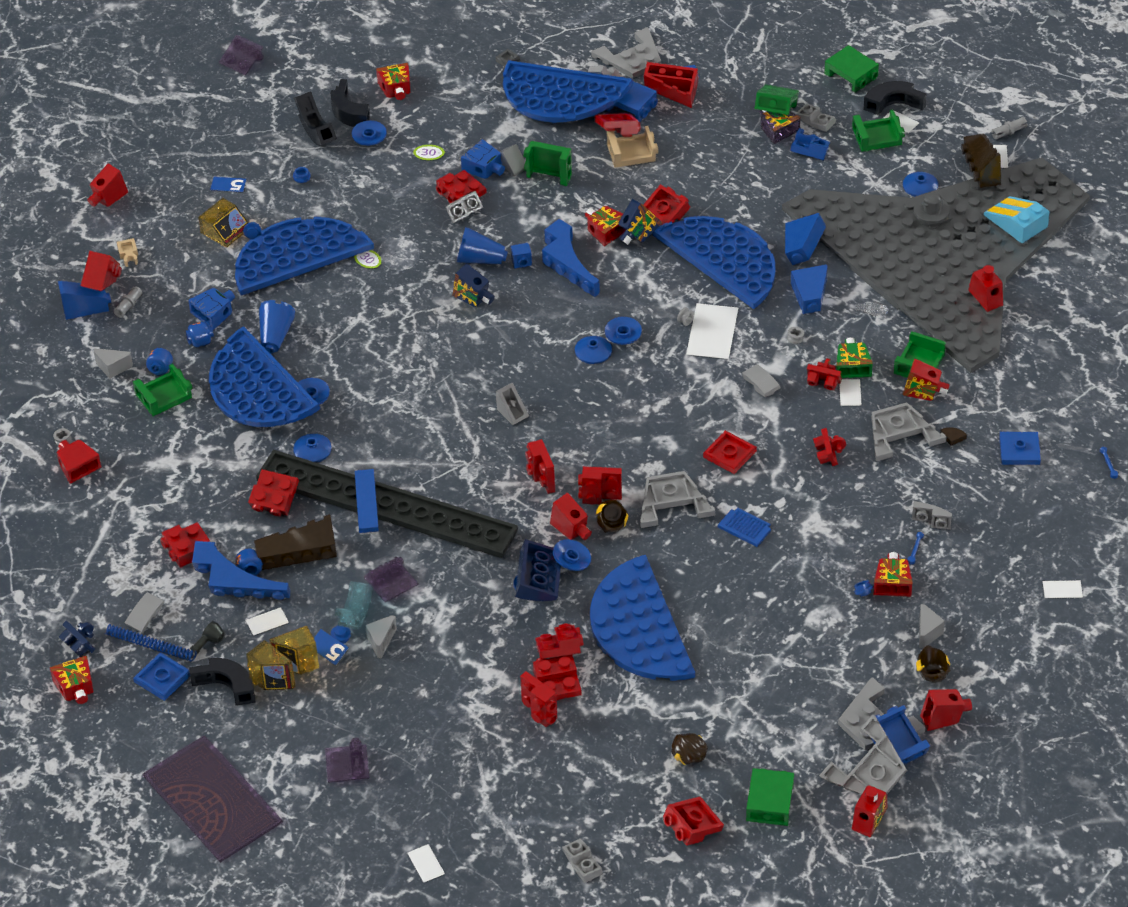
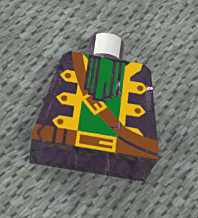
(778, 125)

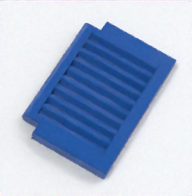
(745, 526)

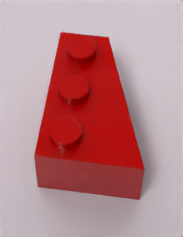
(672, 81)
(100, 271)

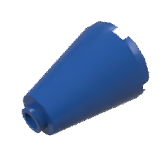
(480, 249)
(274, 323)

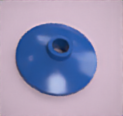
(369, 133)
(919, 183)
(623, 330)
(593, 349)
(316, 389)
(312, 447)
(572, 555)

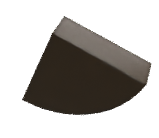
(953, 435)

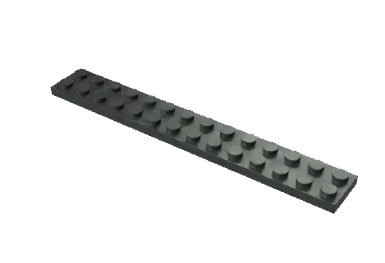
(397, 505)

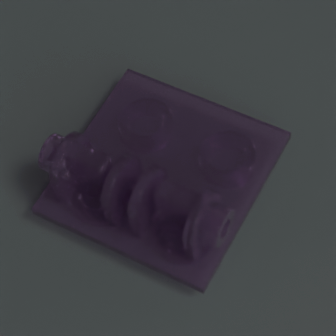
(241, 55)
(391, 579)
(347, 762)

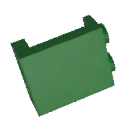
(853, 67)
(776, 99)
(878, 133)
(548, 160)
(921, 348)
(163, 391)
(770, 796)

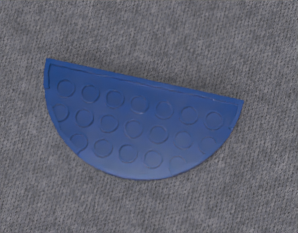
(560, 93)
(295, 249)
(724, 252)
(255, 386)
(636, 625)

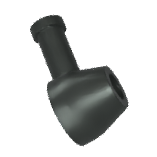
(212, 633)

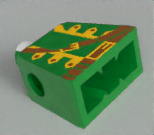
(853, 359)

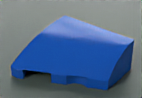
(810, 145)

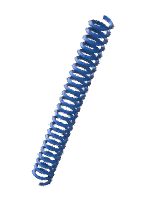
(126, 633)

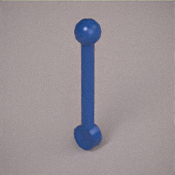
(1114, 474)
(911, 559)

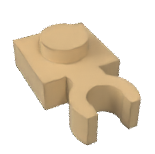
(128, 251)

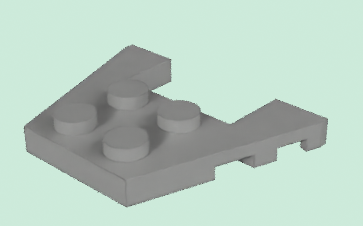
(634, 60)
(898, 423)
(672, 491)
(862, 709)
(878, 768)

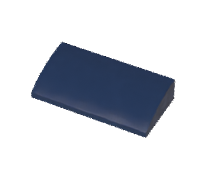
(537, 573)

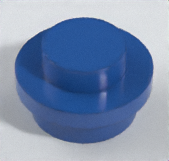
(301, 175)
(252, 230)
(863, 588)
(341, 633)

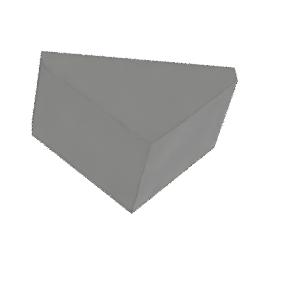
(512, 160)
(113, 361)
(510, 404)
(930, 626)
(380, 634)

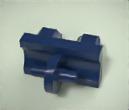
(82, 644)

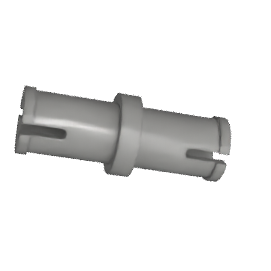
(1009, 128)
(128, 302)

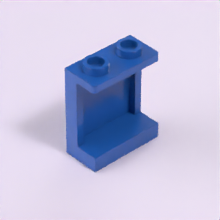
(638, 101)
(902, 734)

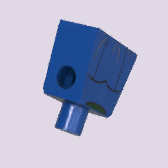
(482, 160)
(212, 306)

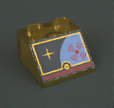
(222, 222)
(299, 648)
(270, 668)

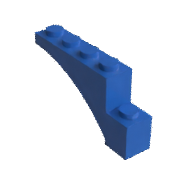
(562, 258)
(231, 580)

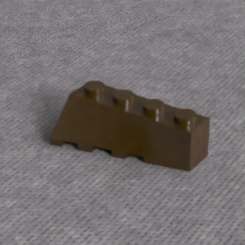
(982, 160)
(297, 545)

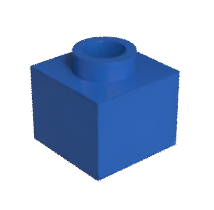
(521, 255)

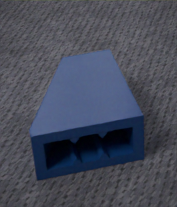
(802, 237)
(809, 287)
(82, 301)

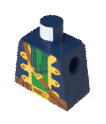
(637, 222)
(471, 287)

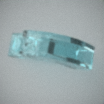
(356, 605)

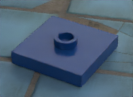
(1019, 448)
(162, 676)

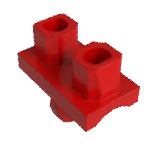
(826, 372)
(830, 445)

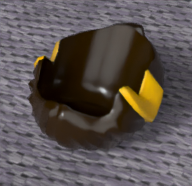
(611, 516)
(933, 664)
(689, 748)

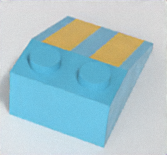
(1019, 217)

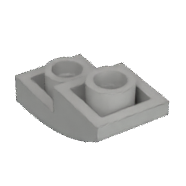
(600, 69)
(812, 116)
(464, 206)
(762, 380)
(937, 516)
(143, 612)
(582, 860)

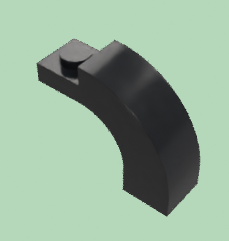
(893, 93)
(345, 110)
(313, 123)
(227, 673)

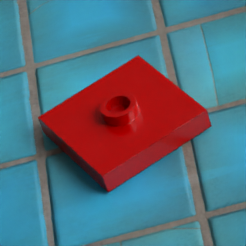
(729, 452)

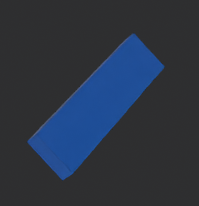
(366, 501)

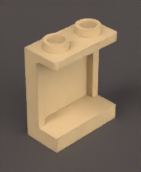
(633, 149)

